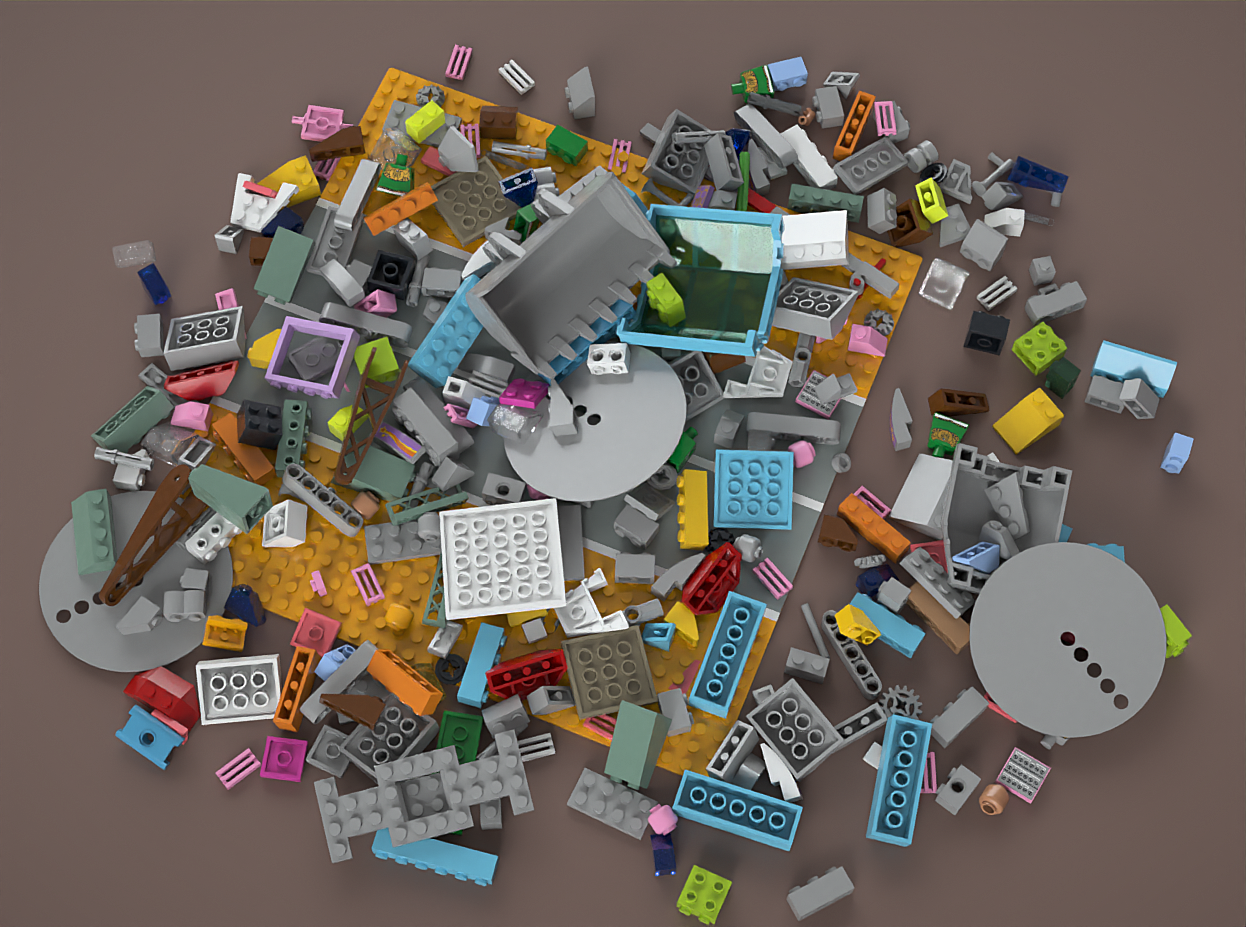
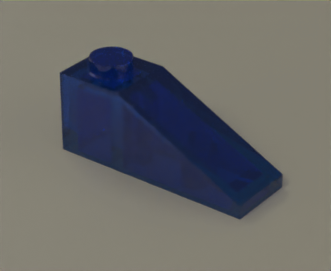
(1036, 176)

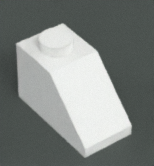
(1006, 221)

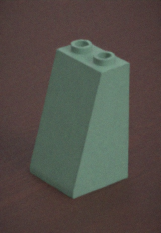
(284, 265)
(380, 474)
(230, 496)
(636, 745)

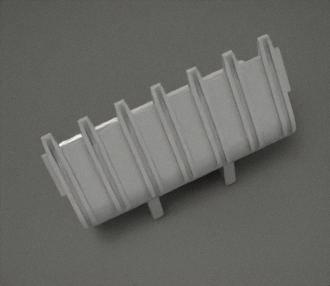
(566, 272)

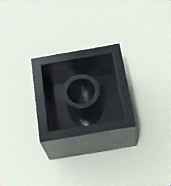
(391, 274)
(986, 332)
(259, 424)

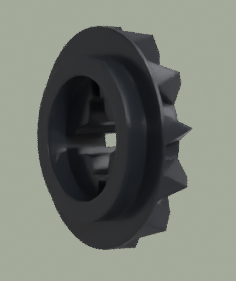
(940, 170)
(713, 535)
(442, 666)

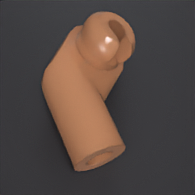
(807, 118)

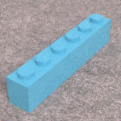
(439, 856)

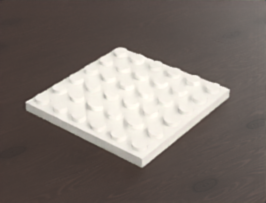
(502, 559)

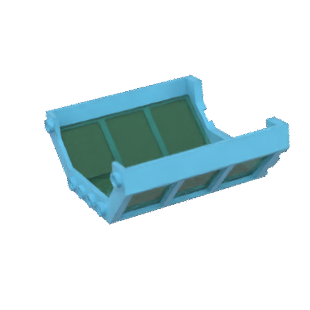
(724, 275)

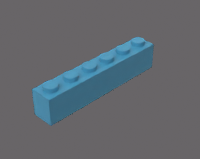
(603, 330)

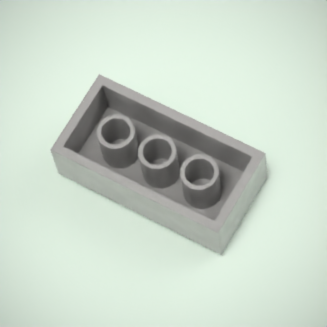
(424, 427)

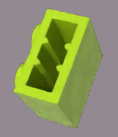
(665, 300)
(1039, 348)
(383, 366)
(1176, 633)
(703, 895)

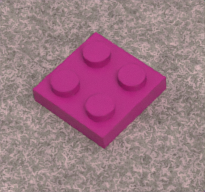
(524, 393)
(284, 759)

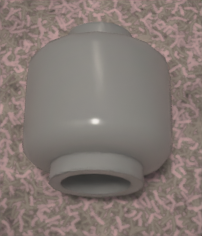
(429, 526)
(748, 547)

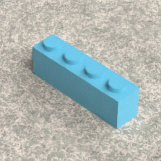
(893, 627)
(482, 658)

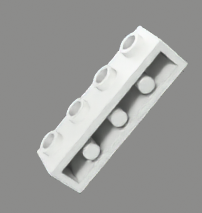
(810, 162)
(211, 538)

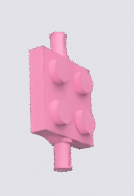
(320, 123)

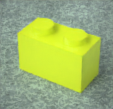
(425, 121)
(931, 200)

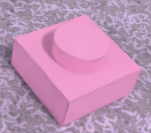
(317, 583)

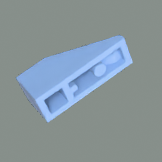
(981, 557)

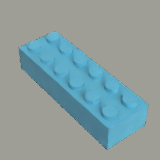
(448, 339)
(727, 654)
(899, 780)
(737, 810)

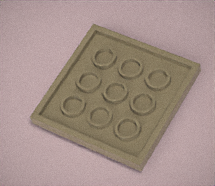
(473, 201)
(608, 670)

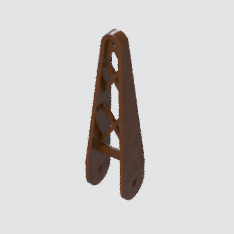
(361, 390)
(150, 526)

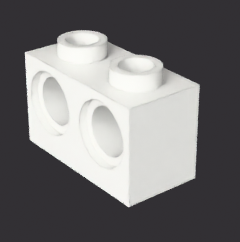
(609, 358)

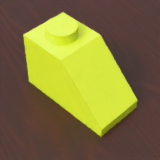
(339, 422)

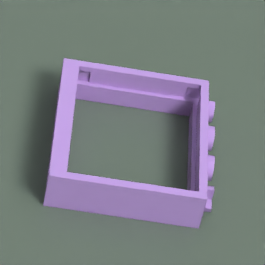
(342, 366)

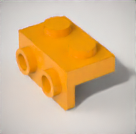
(224, 633)

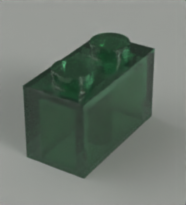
(1062, 377)

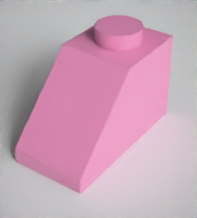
(378, 303)
(867, 341)
(193, 416)

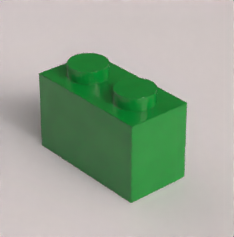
(566, 145)

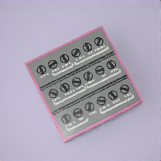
(810, 400)
(1023, 775)

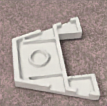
(256, 211)
(766, 378)
(581, 614)

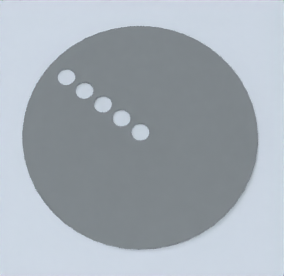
(636, 435)
(94, 634)
(1020, 647)

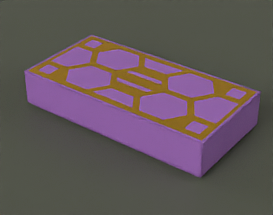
(702, 196)

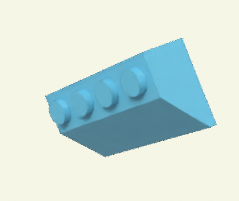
(1124, 363)

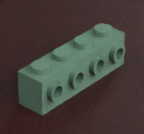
(817, 200)
(295, 430)

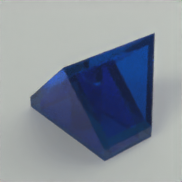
(739, 139)
(520, 187)

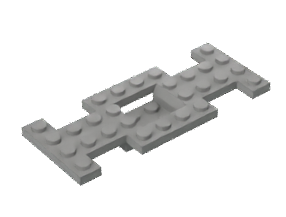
(425, 804)

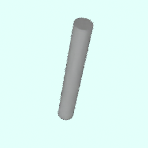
(815, 631)

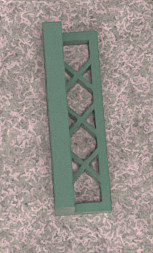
(436, 506)
(441, 618)

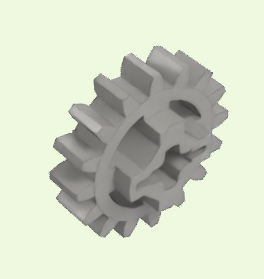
(896, 700)

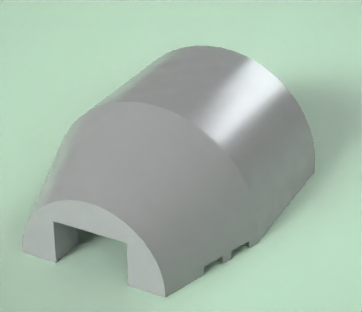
(969, 508)

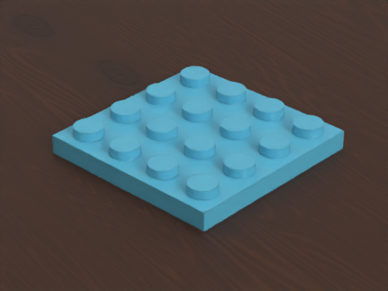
(753, 489)

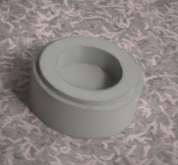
(841, 462)

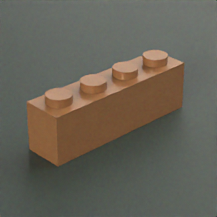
(951, 630)

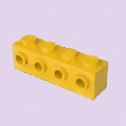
(692, 509)

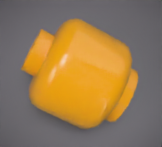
(399, 616)

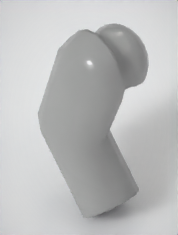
(1056, 198)

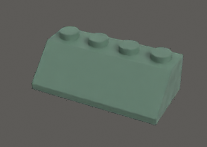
(133, 420)
(94, 532)

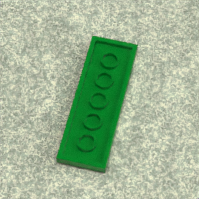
(462, 732)

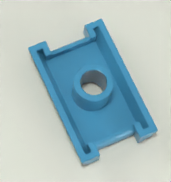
(136, 736)

